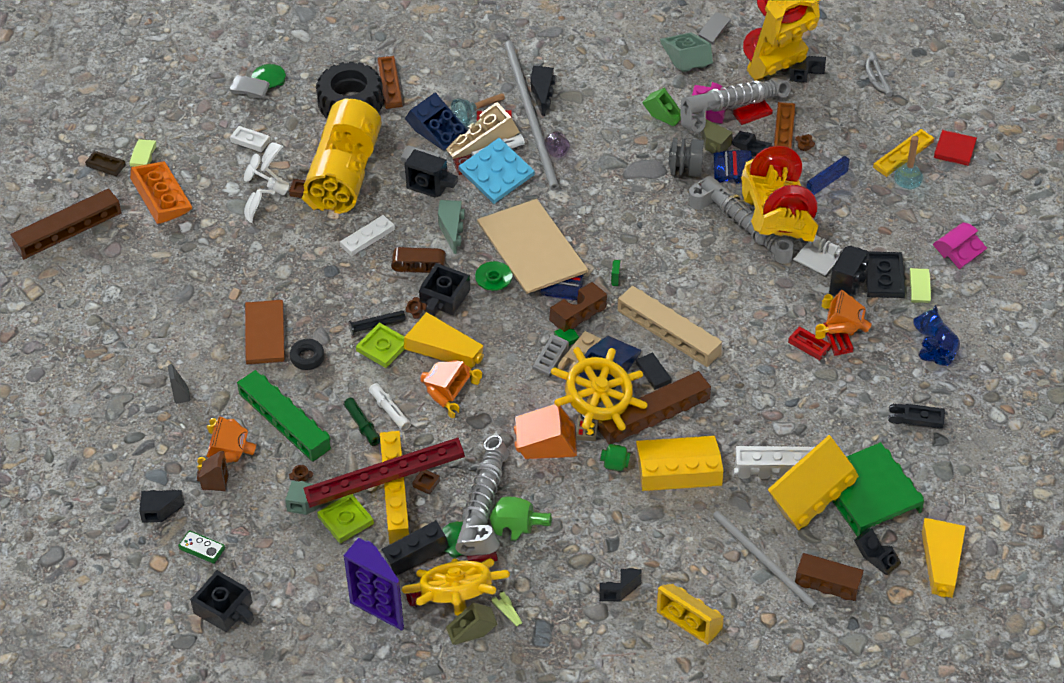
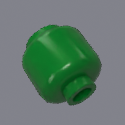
(615, 457)

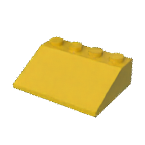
(679, 463)
(813, 483)

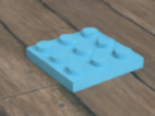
(496, 170)

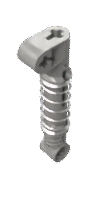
(695, 107)
(710, 191)
(475, 535)

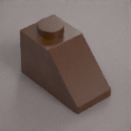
(214, 473)

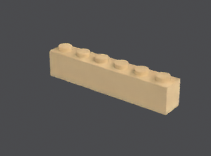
(670, 326)

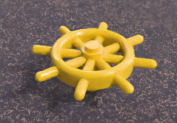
(598, 388)
(455, 583)

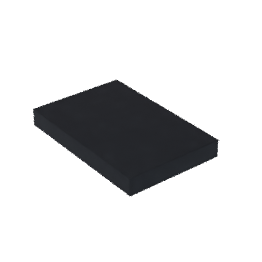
(885, 275)

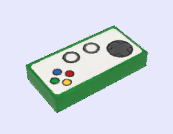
(201, 547)

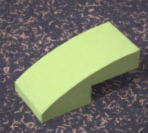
(142, 152)
(920, 285)

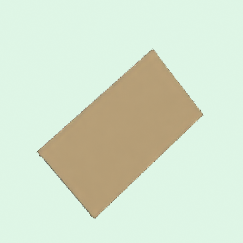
(532, 246)

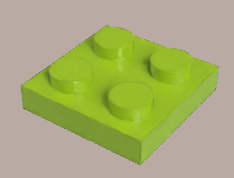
(381, 345)
(345, 518)

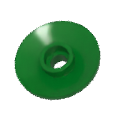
(493, 275)

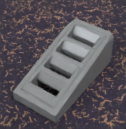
(556, 345)

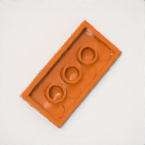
(160, 191)

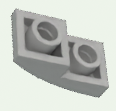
(714, 27)
(251, 86)

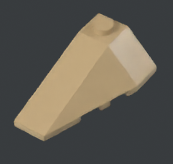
(493, 124)

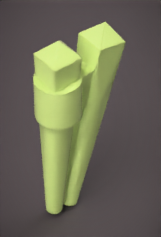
(506, 608)

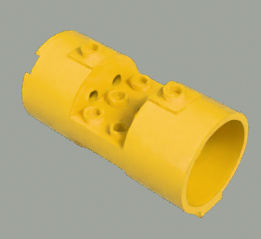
(342, 156)

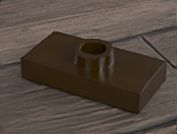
(105, 163)

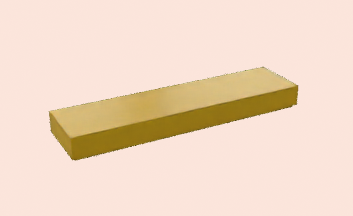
(899, 155)

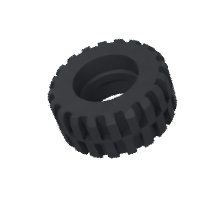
(349, 78)

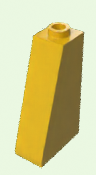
(442, 342)
(942, 552)

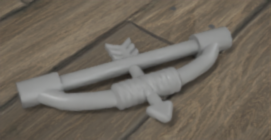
(872, 77)

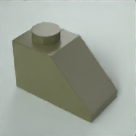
(716, 137)
(471, 624)

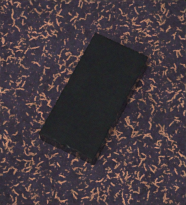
(653, 371)

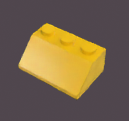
(689, 612)

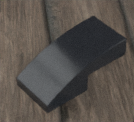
(748, 142)

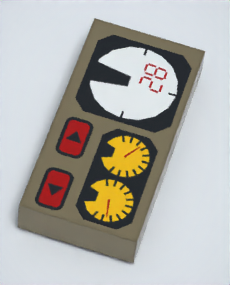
(589, 434)

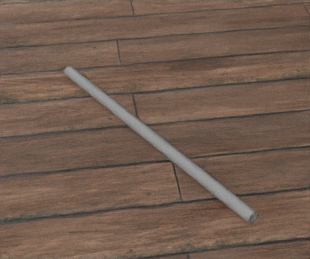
(548, 168)

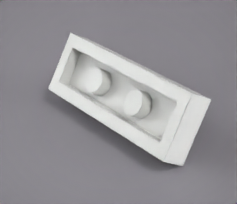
(367, 235)

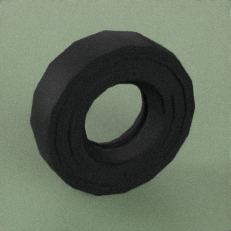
(310, 363)

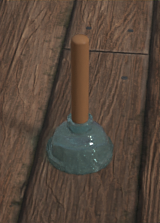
(465, 110)
(909, 175)

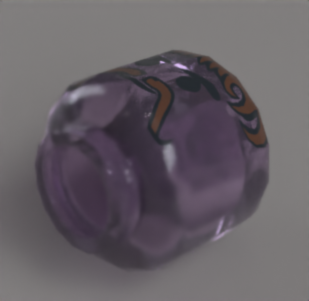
(557, 144)

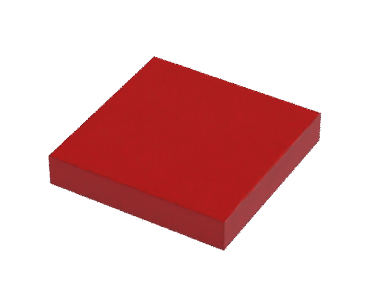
(955, 147)

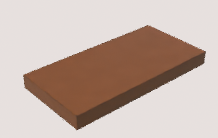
(264, 332)

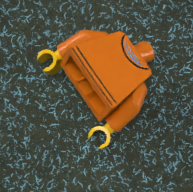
(844, 316)
(447, 380)
(227, 437)

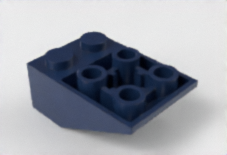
(435, 122)
(624, 355)

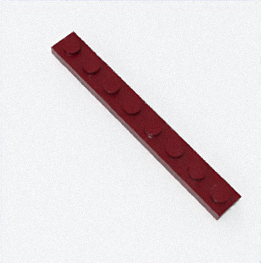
(384, 472)

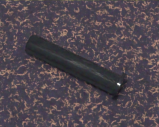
(372, 322)

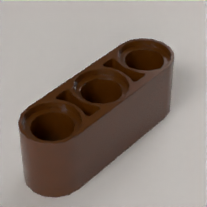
(417, 259)

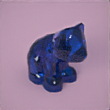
(942, 344)

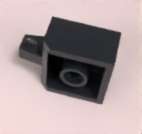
(428, 174)
(849, 271)
(444, 290)
(223, 602)

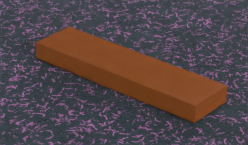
(390, 82)
(784, 124)

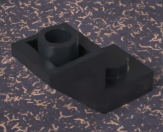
(811, 64)
(880, 556)
(616, 592)

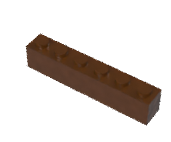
(66, 223)
(661, 405)

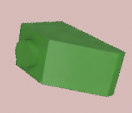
(663, 107)

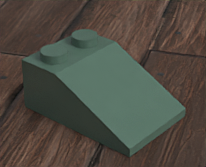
(688, 51)

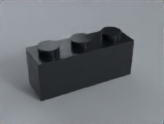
(415, 548)

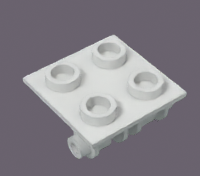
(819, 255)

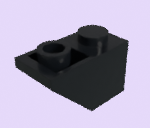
(159, 505)

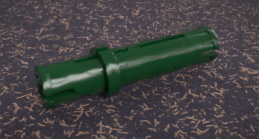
(365, 426)

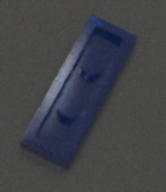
(828, 175)

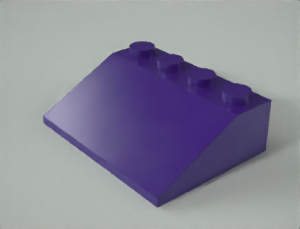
(373, 583)

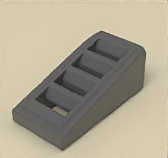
(179, 387)

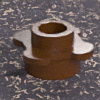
(805, 142)
(410, 308)
(300, 470)

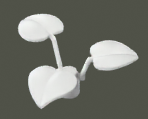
(275, 184)

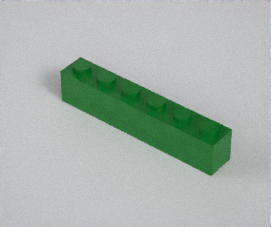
(284, 415)

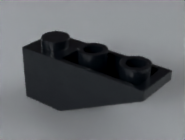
(541, 86)

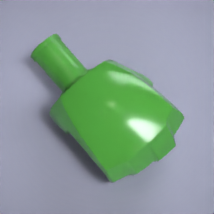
(518, 516)

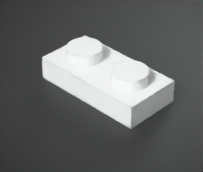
(250, 139)

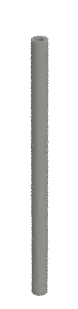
(765, 560)

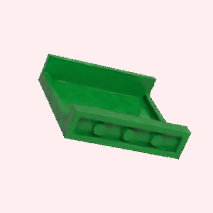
(878, 492)

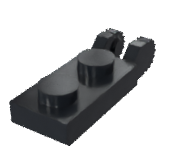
(917, 415)

